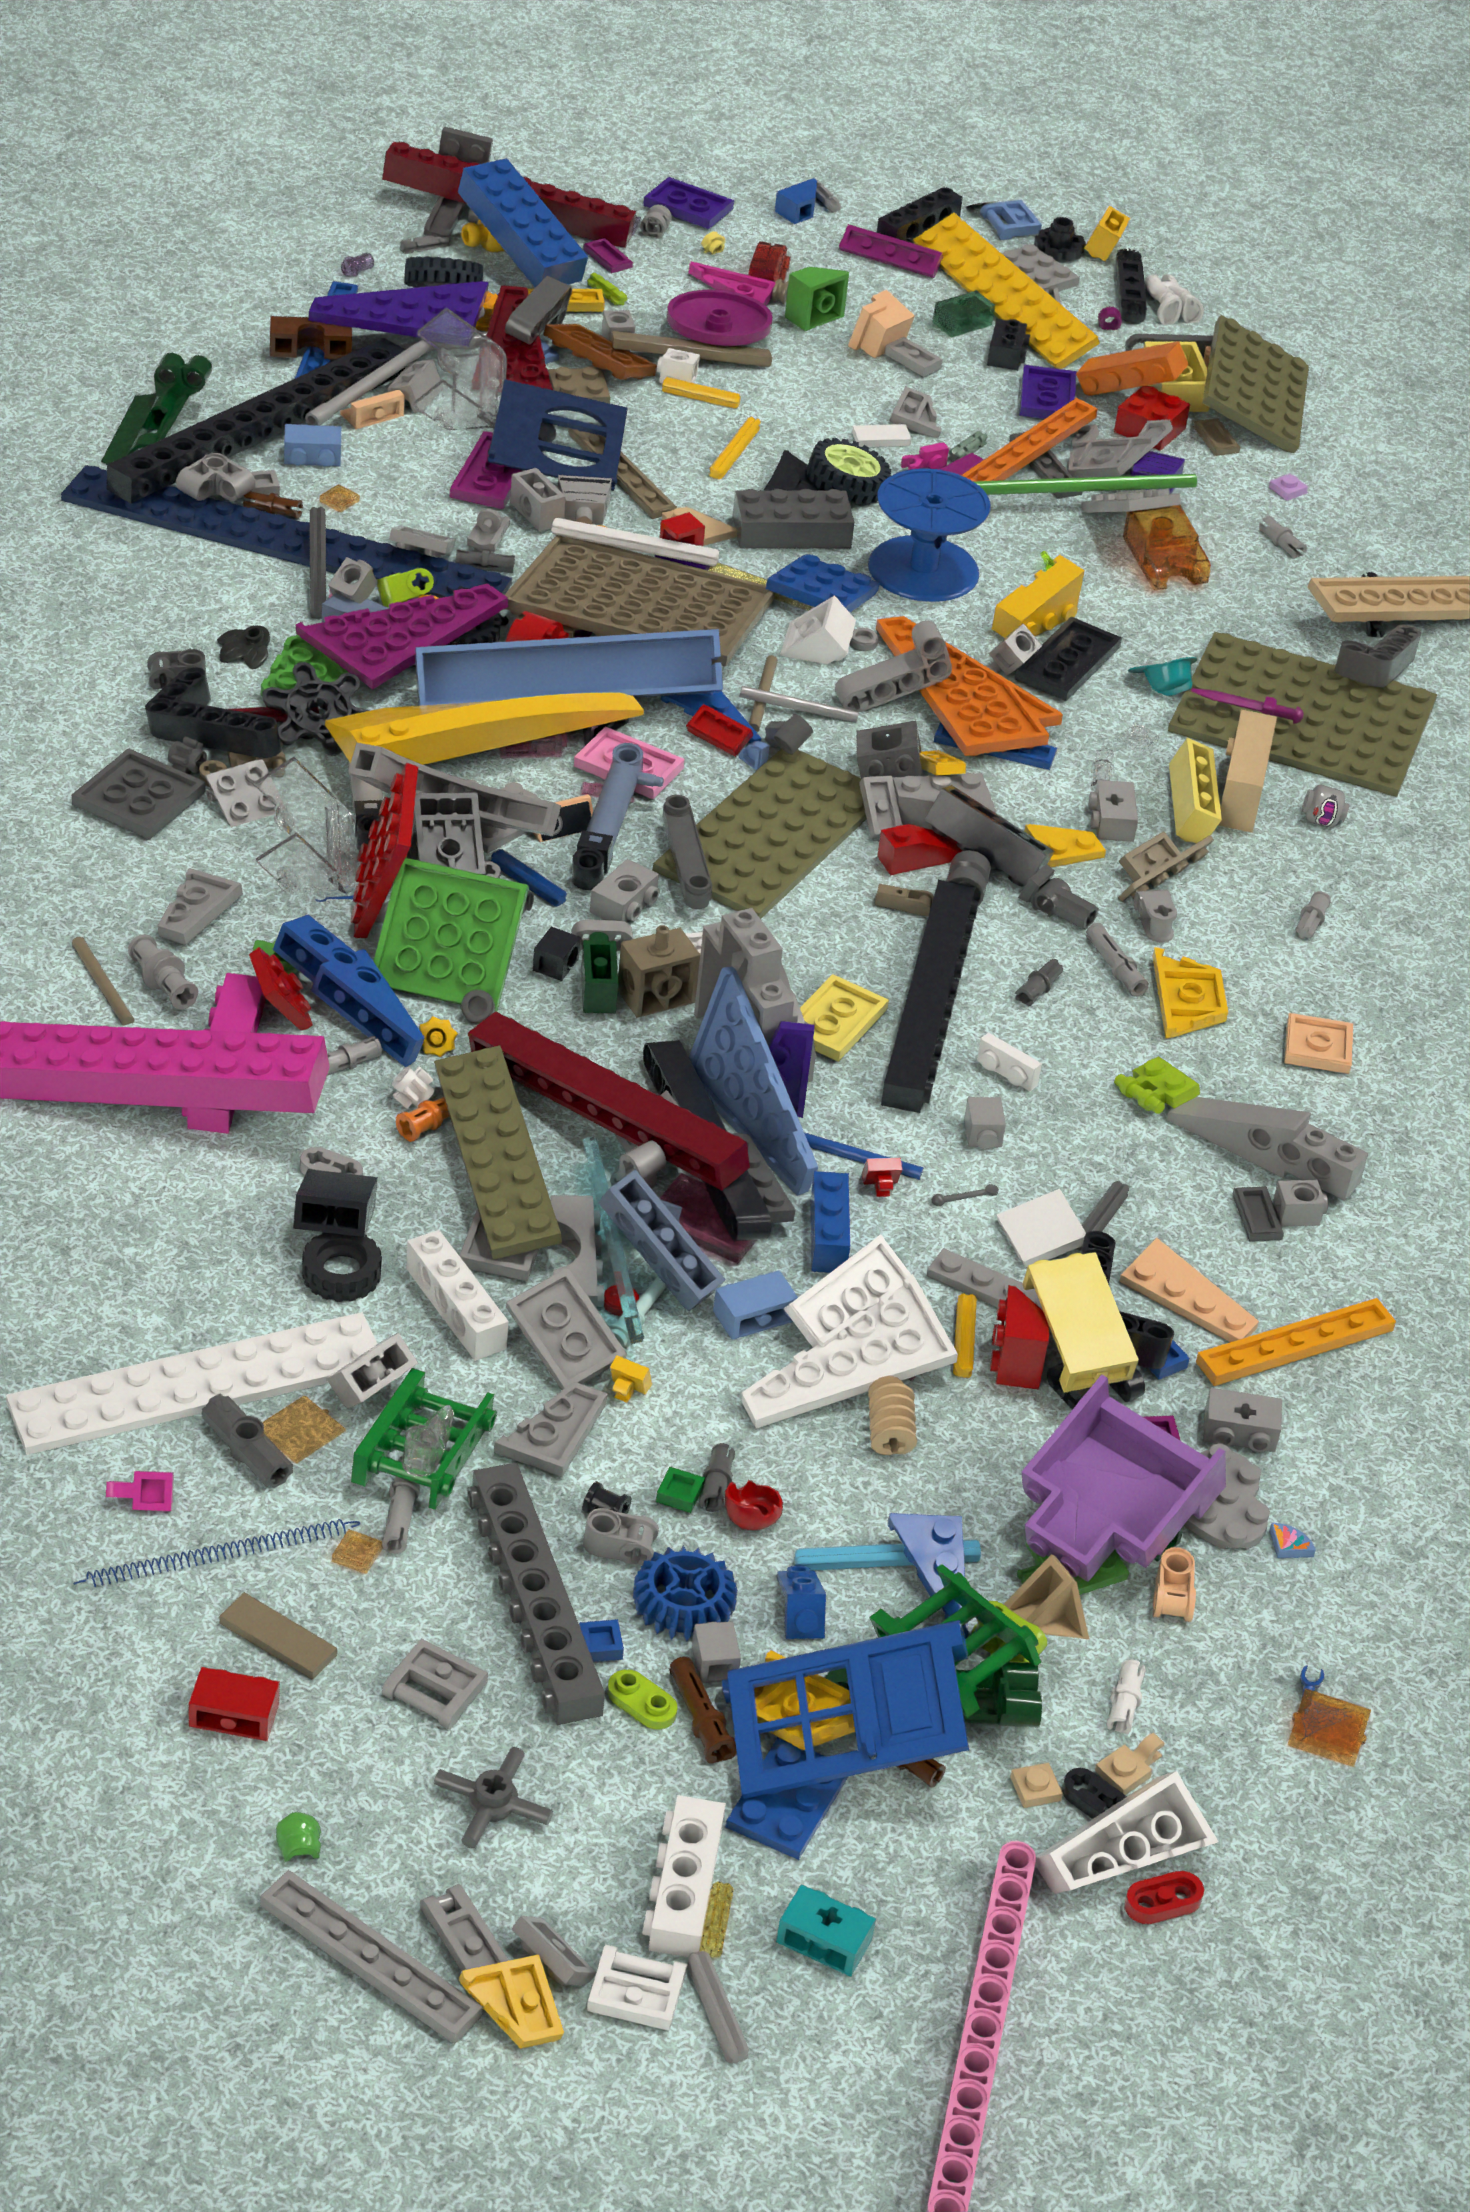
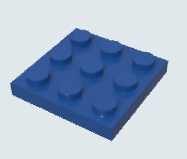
(816, 581)

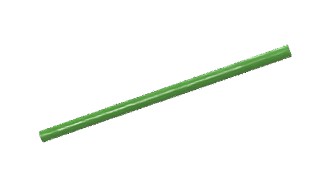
(1088, 484)

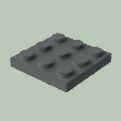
(138, 793)

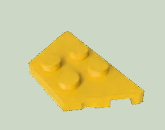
(1188, 994)
(782, 1701)

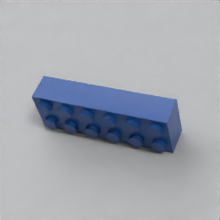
(522, 223)

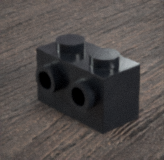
(1008, 344)

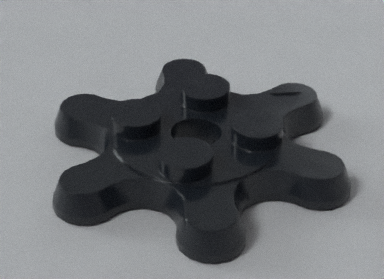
(310, 693)

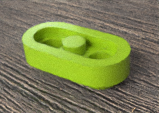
(640, 1699)

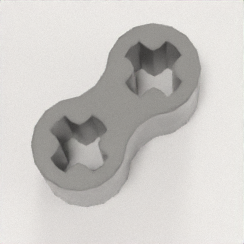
(646, 1160)

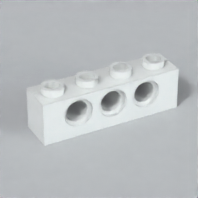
(457, 1295)
(692, 1853)

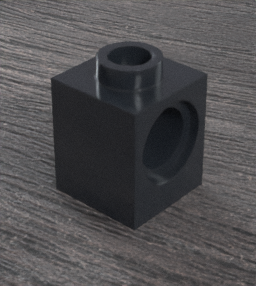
(556, 953)

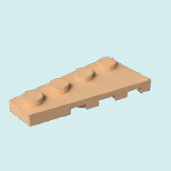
(1181, 1288)

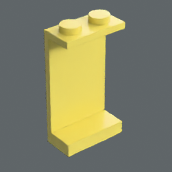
(1082, 1320)

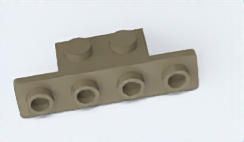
(1155, 859)

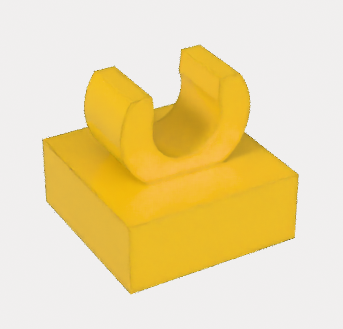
(629, 1377)

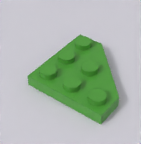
(294, 652)

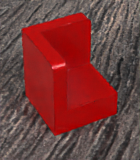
(683, 529)

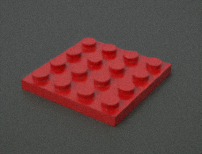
(385, 850)

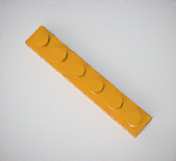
(1295, 1341)

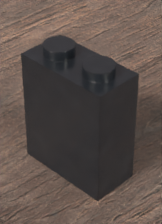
(335, 1202)

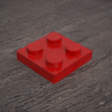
(281, 988)

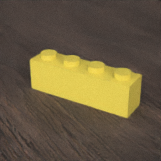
(1194, 791)

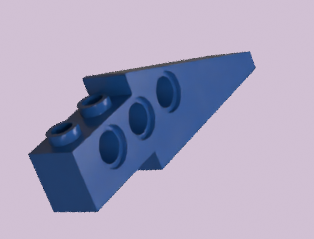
(350, 986)

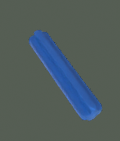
(526, 875)

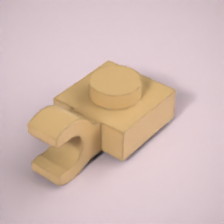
(1129, 1768)

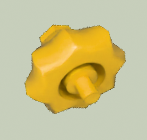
(438, 1036)

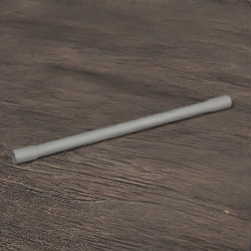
(327, 410)

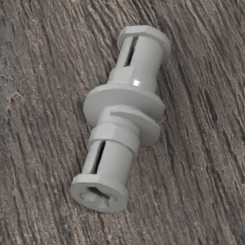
(163, 971)

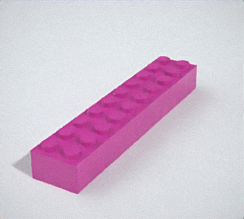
(162, 1067)

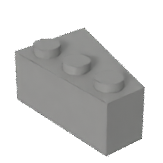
(918, 793)

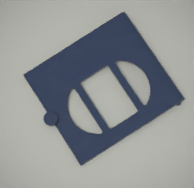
(518, 427)

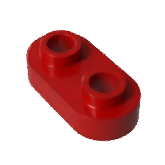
(1160, 1895)

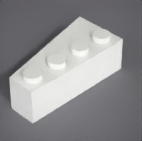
(1128, 1836)

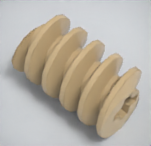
(892, 1416)

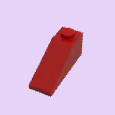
(914, 848)

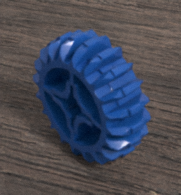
(684, 1602)

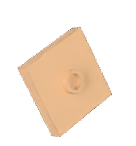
(1319, 1043)

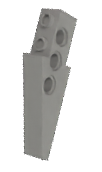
(1275, 1141)

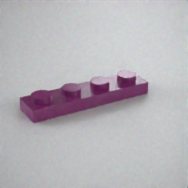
(891, 251)

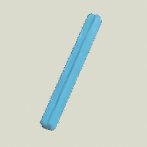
(867, 1556)

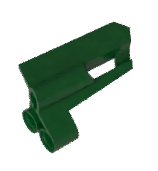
(160, 408)
(1004, 1697)

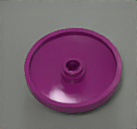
(719, 317)

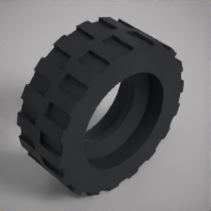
(341, 1286)

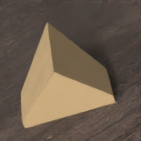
(1051, 1601)

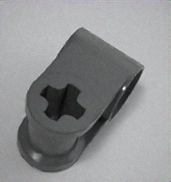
(173, 664)

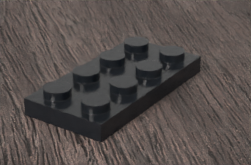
(1068, 658)

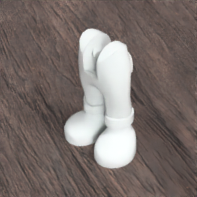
(1173, 300)

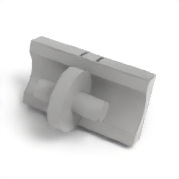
(488, 530)

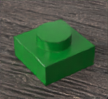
(680, 1489)

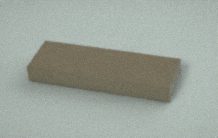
(278, 1635)

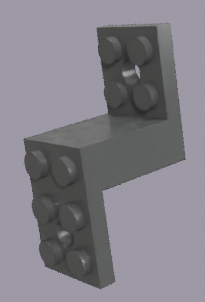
(448, 831)

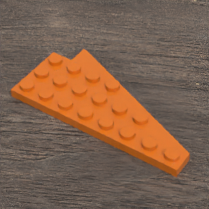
(975, 702)

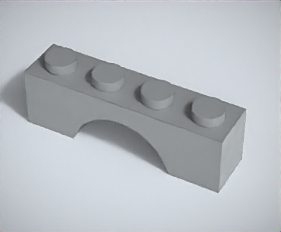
(578, 1227)

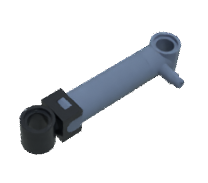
(597, 842)

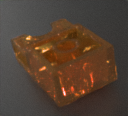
(1166, 546)

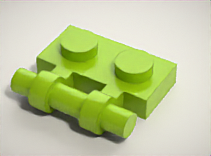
(1158, 1084)

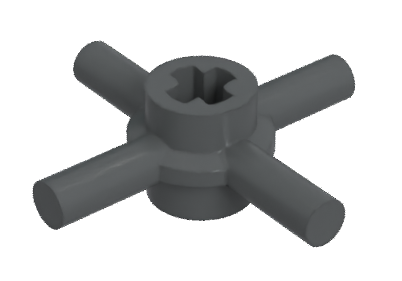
(493, 1797)

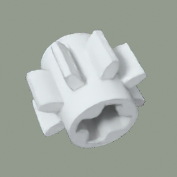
(412, 1087)

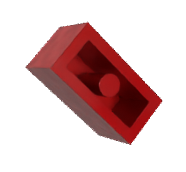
(234, 1703)

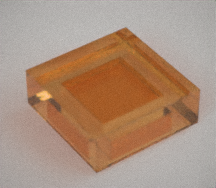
(339, 498)
(357, 1551)

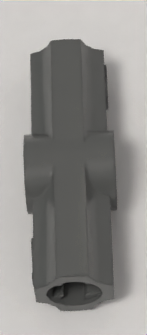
(247, 1440)

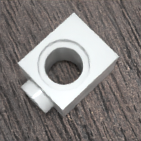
(678, 365)

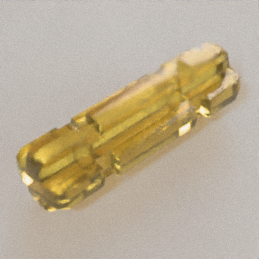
(717, 1919)

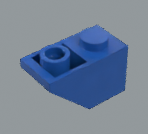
(797, 201)

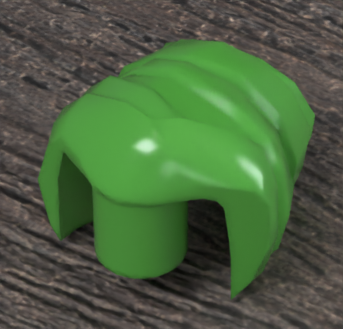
(298, 1835)

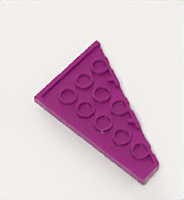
(384, 641)

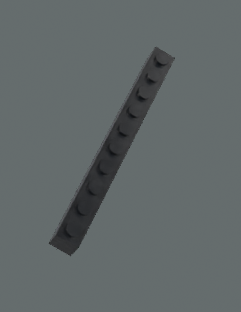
(928, 997)

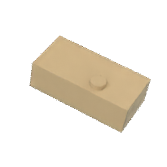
(1246, 770)

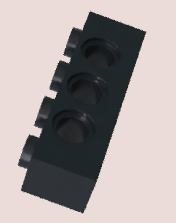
(920, 215)

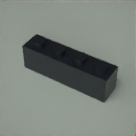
(989, 834)

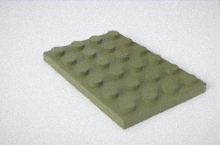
(1256, 384)

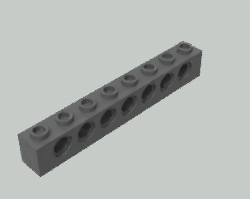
(536, 1595)

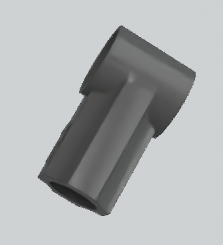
(788, 734)
(1058, 899)

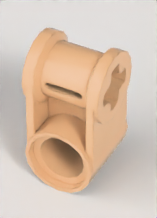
(1175, 1585)

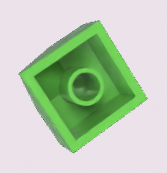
(816, 296)

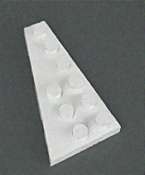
(891, 1338)

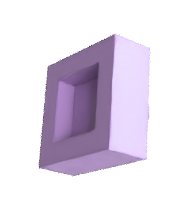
(1288, 487)

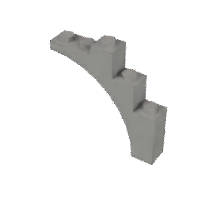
(496, 807)

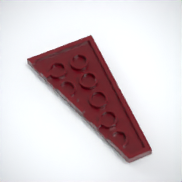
(524, 360)

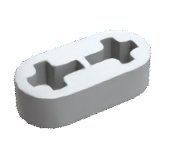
(608, 927)
(329, 1161)

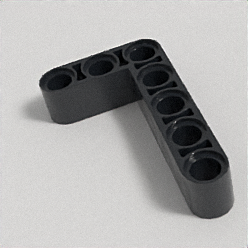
(183, 711)
(1149, 1337)

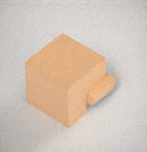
(881, 324)

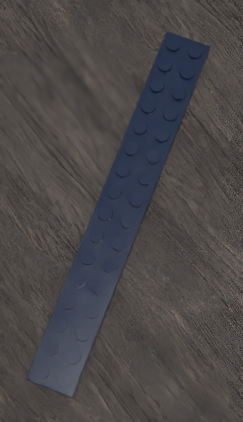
(272, 534)

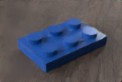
(786, 1817)

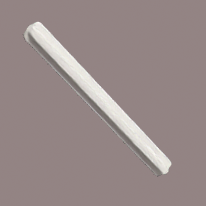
(635, 542)

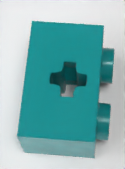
(826, 1930)

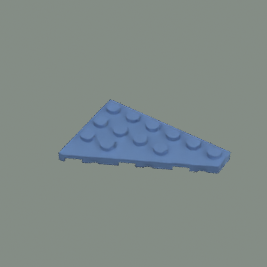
(747, 1085)

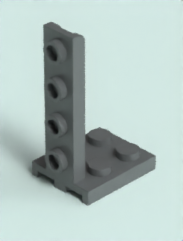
(467, 148)

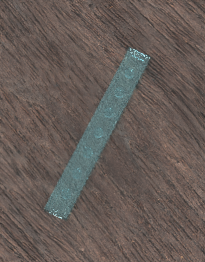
(614, 1244)

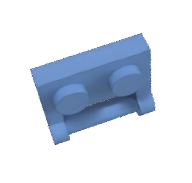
(1016, 214)

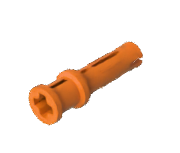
(427, 1116)

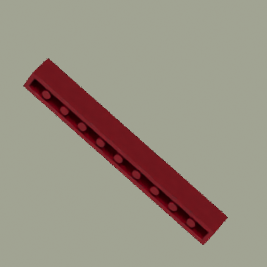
(442, 176)
(614, 1101)

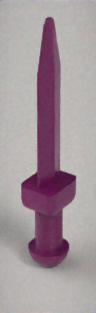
(1268, 707)

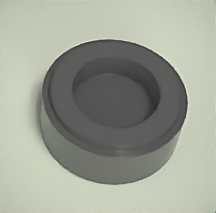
(477, 1006)

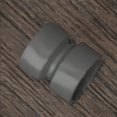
(972, 870)

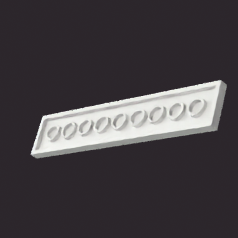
(185, 1382)

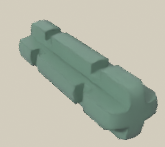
(968, 446)

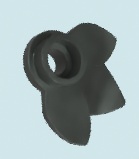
(245, 644)

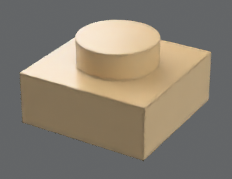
(1036, 1785)

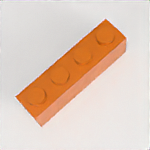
(1132, 369)

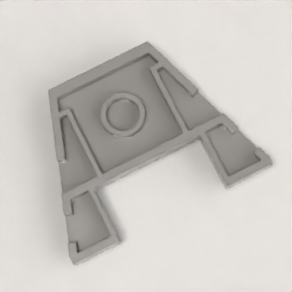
(1112, 456)

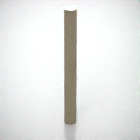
(765, 684)
(102, 981)

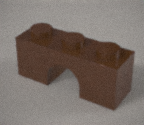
(293, 333)

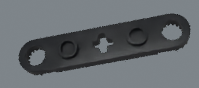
(1131, 285)

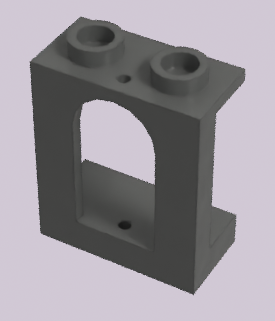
(900, 747)

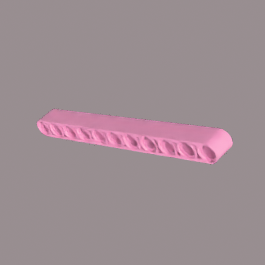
(986, 2019)

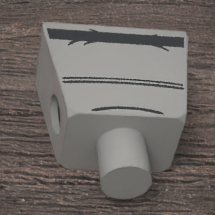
(585, 498)

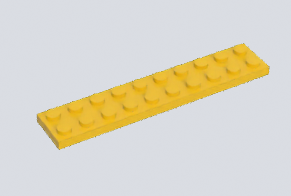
(981, 267)

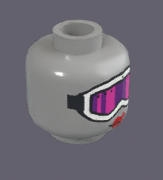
(1325, 806)

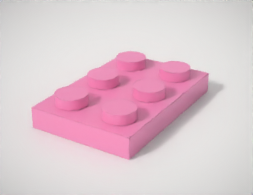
(597, 759)

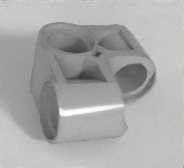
(215, 476)

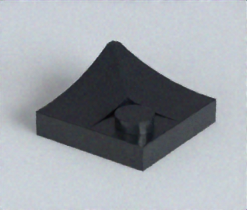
(790, 475)

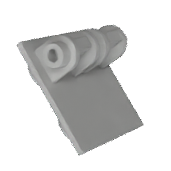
(237, 794)

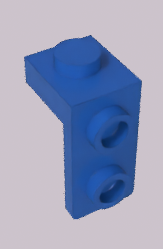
(803, 1603)

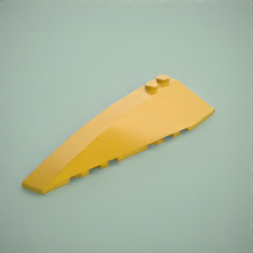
(460, 729)

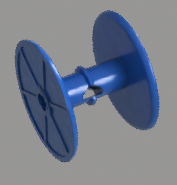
(933, 507)

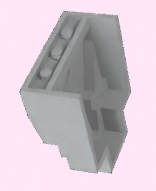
(753, 951)

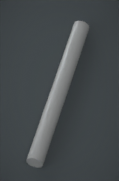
(798, 704)

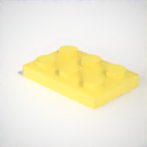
(841, 1015)

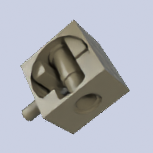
(658, 971)

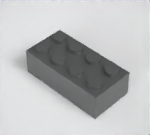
(793, 519)

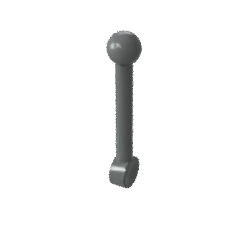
(939, 1199)

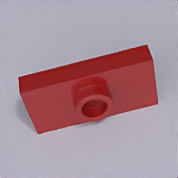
(719, 730)

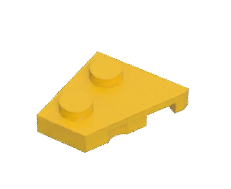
(1069, 844)
(516, 1999)

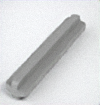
(717, 2007)

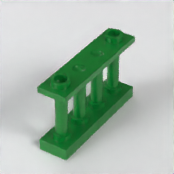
(400, 1416)
(957, 1588)

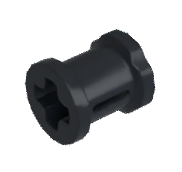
(599, 1497)

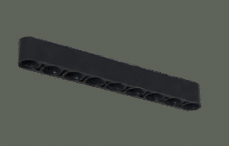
(740, 1202)

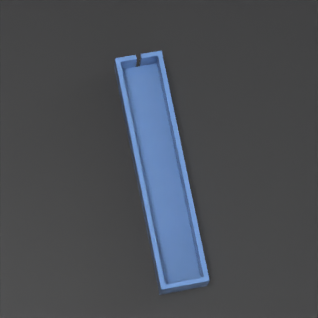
(599, 664)

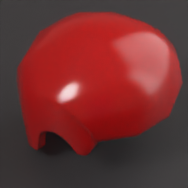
(753, 1505)

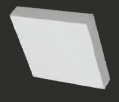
(1042, 1228)

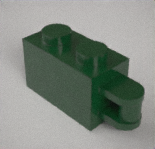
(599, 974)

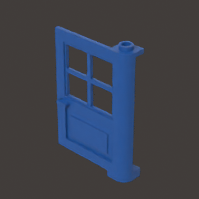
(900, 1698)

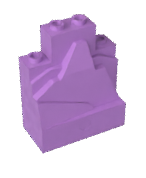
(1114, 1485)

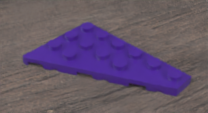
(400, 309)

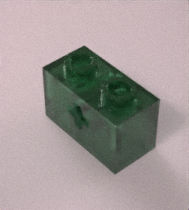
(963, 313)

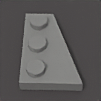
(557, 1432)

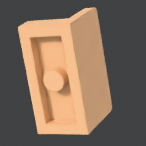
(375, 409)

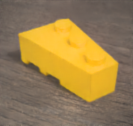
(1042, 603)

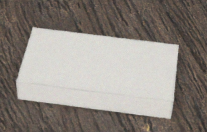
(881, 435)

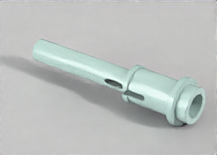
(643, 1305)

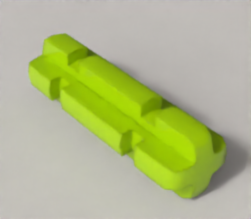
(609, 290)

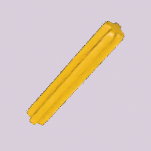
(734, 448)

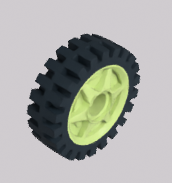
(848, 469)

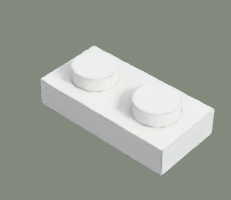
(1009, 1062)

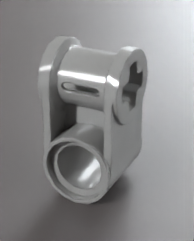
(1156, 914)
(617, 1536)

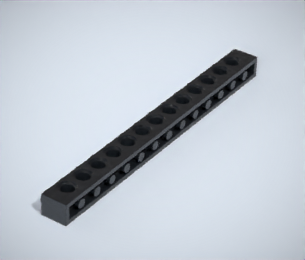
(245, 423)

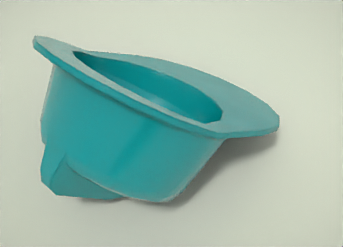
(1169, 677)

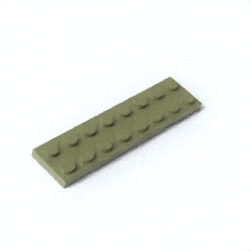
(497, 1153)

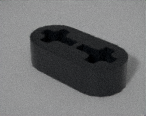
(1094, 1798)

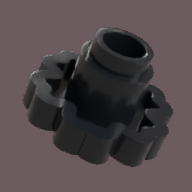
(1060, 240)

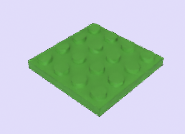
(449, 932)

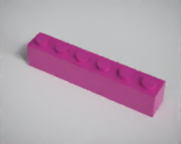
(237, 1010)

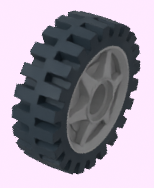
(440, 271)

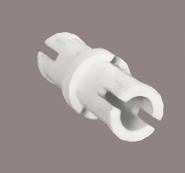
(1126, 1696)

